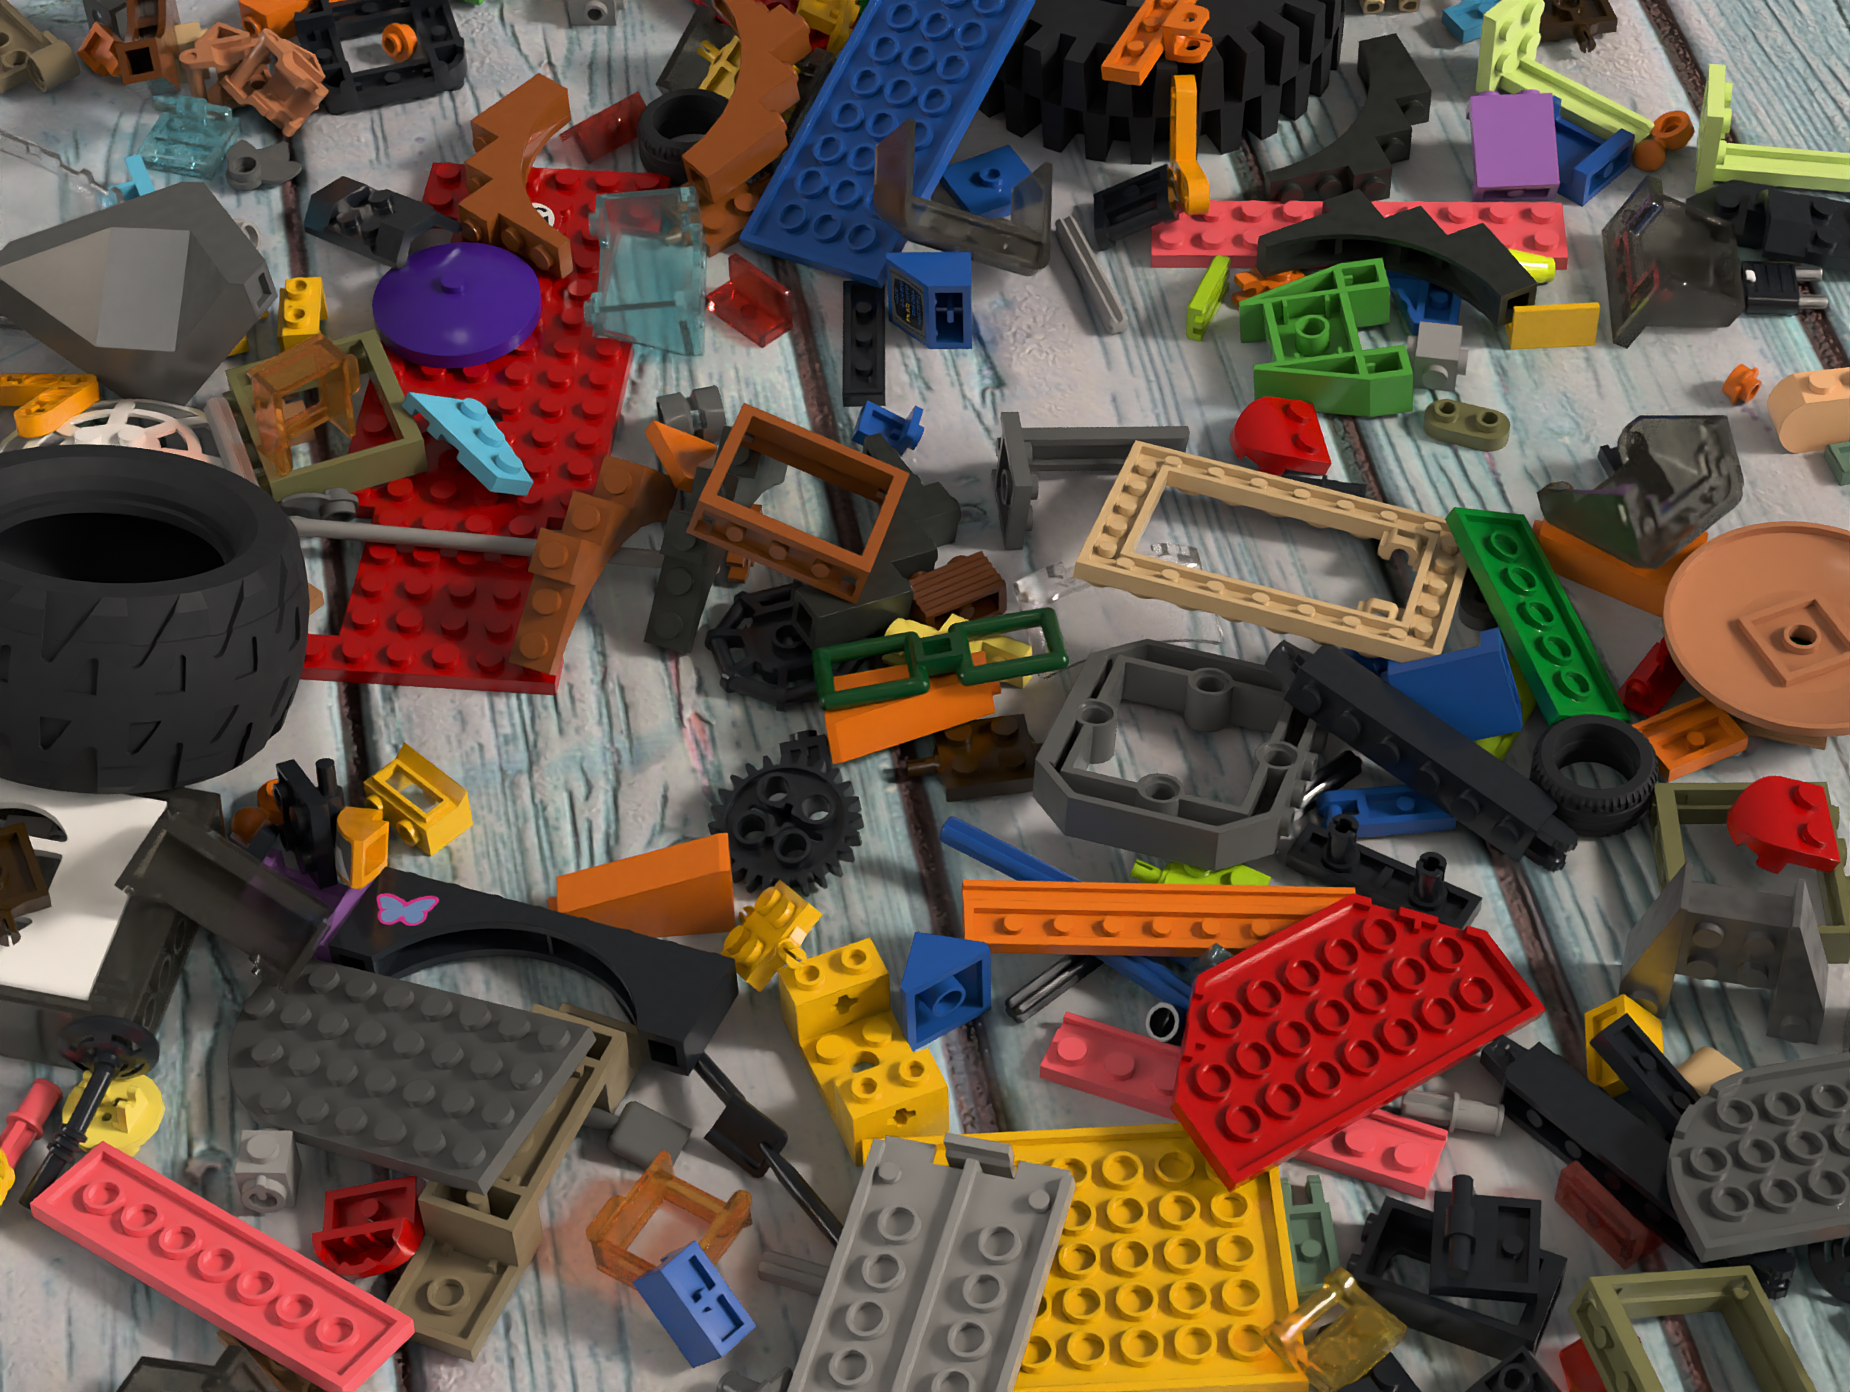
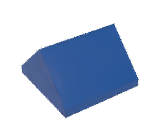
(943, 986)

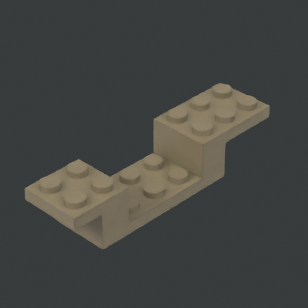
(483, 1243)

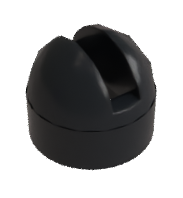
(1166, 1022)

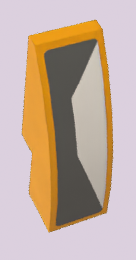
(360, 845)

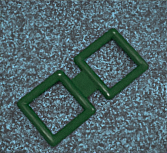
(938, 656)

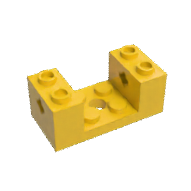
(844, 1017)

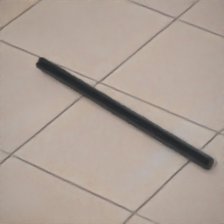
(1074, 968)

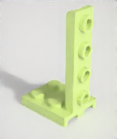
(1508, 63)
(1757, 163)

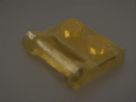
(1345, 1347)

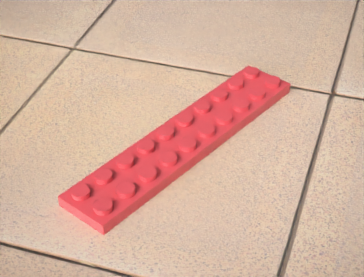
(1234, 228)

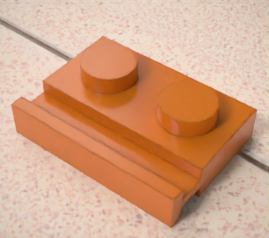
(1692, 737)

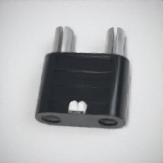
(1774, 289)

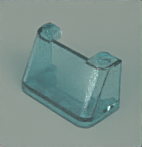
(650, 270)

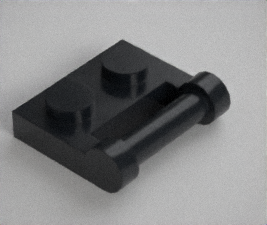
(1134, 206)

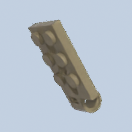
(39, 54)

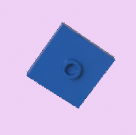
(985, 182)

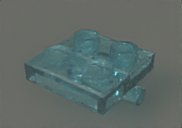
(189, 137)

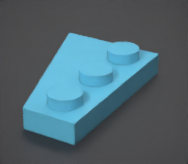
(476, 437)

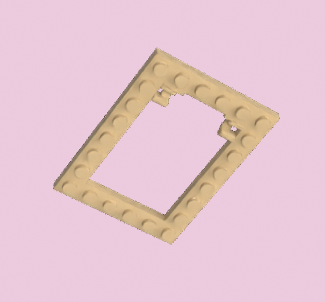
(1400, 636)

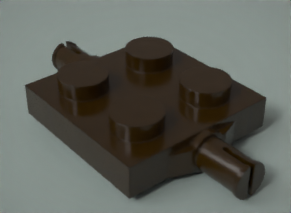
(1577, 20)
(981, 758)
(21, 881)

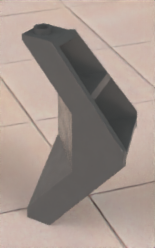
(140, 291)

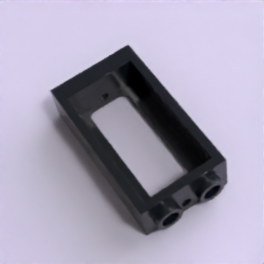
(1408, 1232)

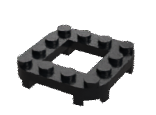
(443, 48)

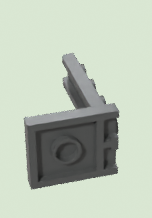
(1060, 450)

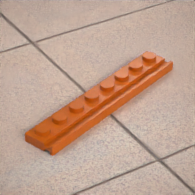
(1132, 916)

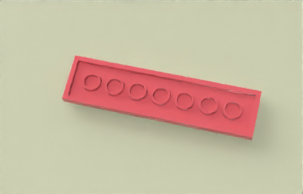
(223, 1269)

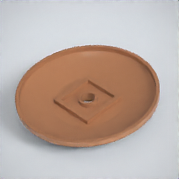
(1734, 621)

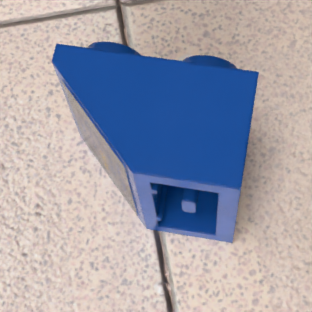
(931, 297)

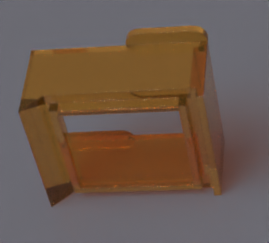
(337, 382)
(625, 1217)

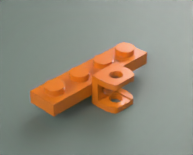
(1157, 28)

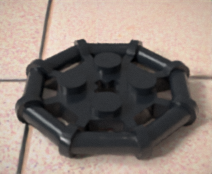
(765, 649)

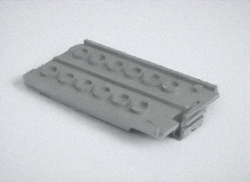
(936, 1271)

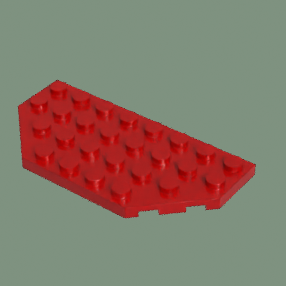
(1333, 1028)

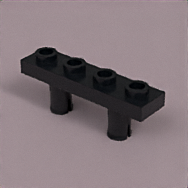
(1342, 862)

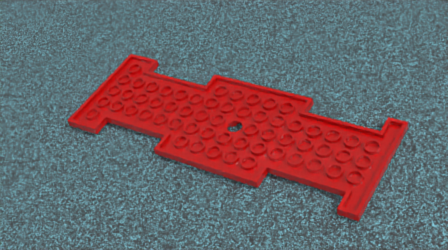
(560, 394)

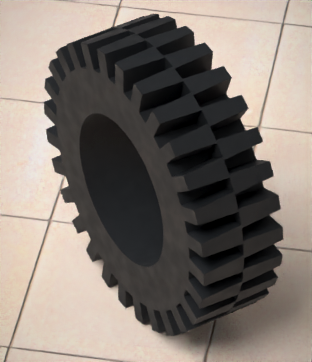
(1259, 65)

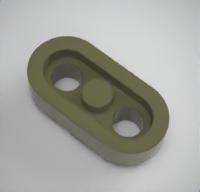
(1466, 425)

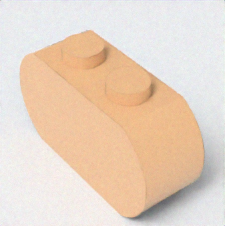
(1811, 409)

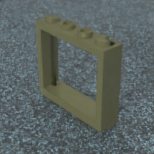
(350, 471)
(1709, 804)
(1607, 1303)

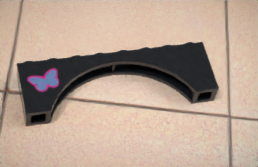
(666, 987)

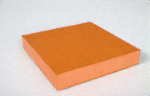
(680, 453)

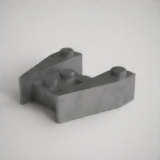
(1731, 939)

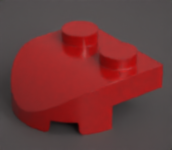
(1281, 437)
(1784, 824)
(370, 1227)

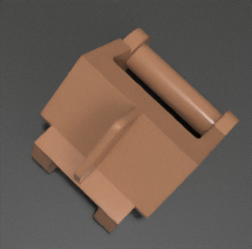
(225, 50)
(290, 92)

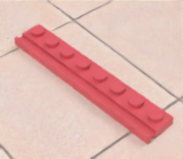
(1143, 1074)

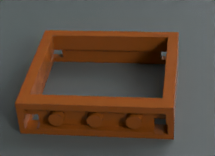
(782, 545)

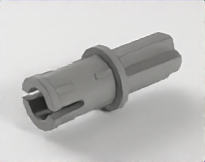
(1453, 1112)

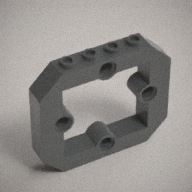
(1154, 812)

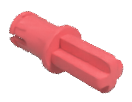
(27, 1122)

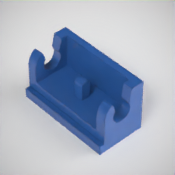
(694, 1305)

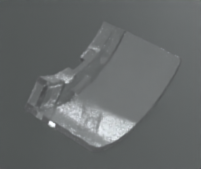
(1110, 617)

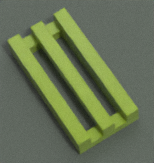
(1208, 298)

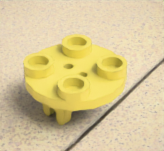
(131, 1120)

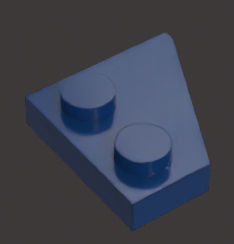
(1423, 301)

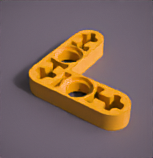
(1189, 179)
(46, 399)

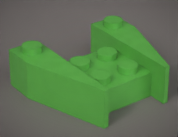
(1318, 346)

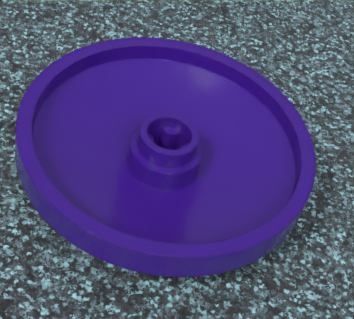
(457, 305)

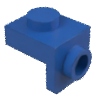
(897, 431)

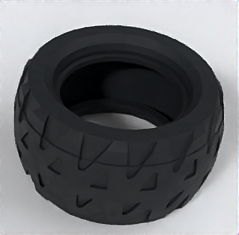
(141, 619)

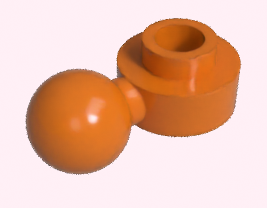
(1670, 132)
(249, 818)

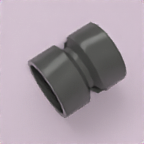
(675, 412)

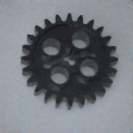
(808, 792)

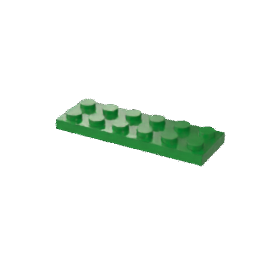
(1534, 615)

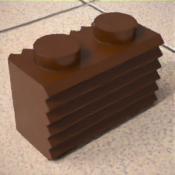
(962, 587)

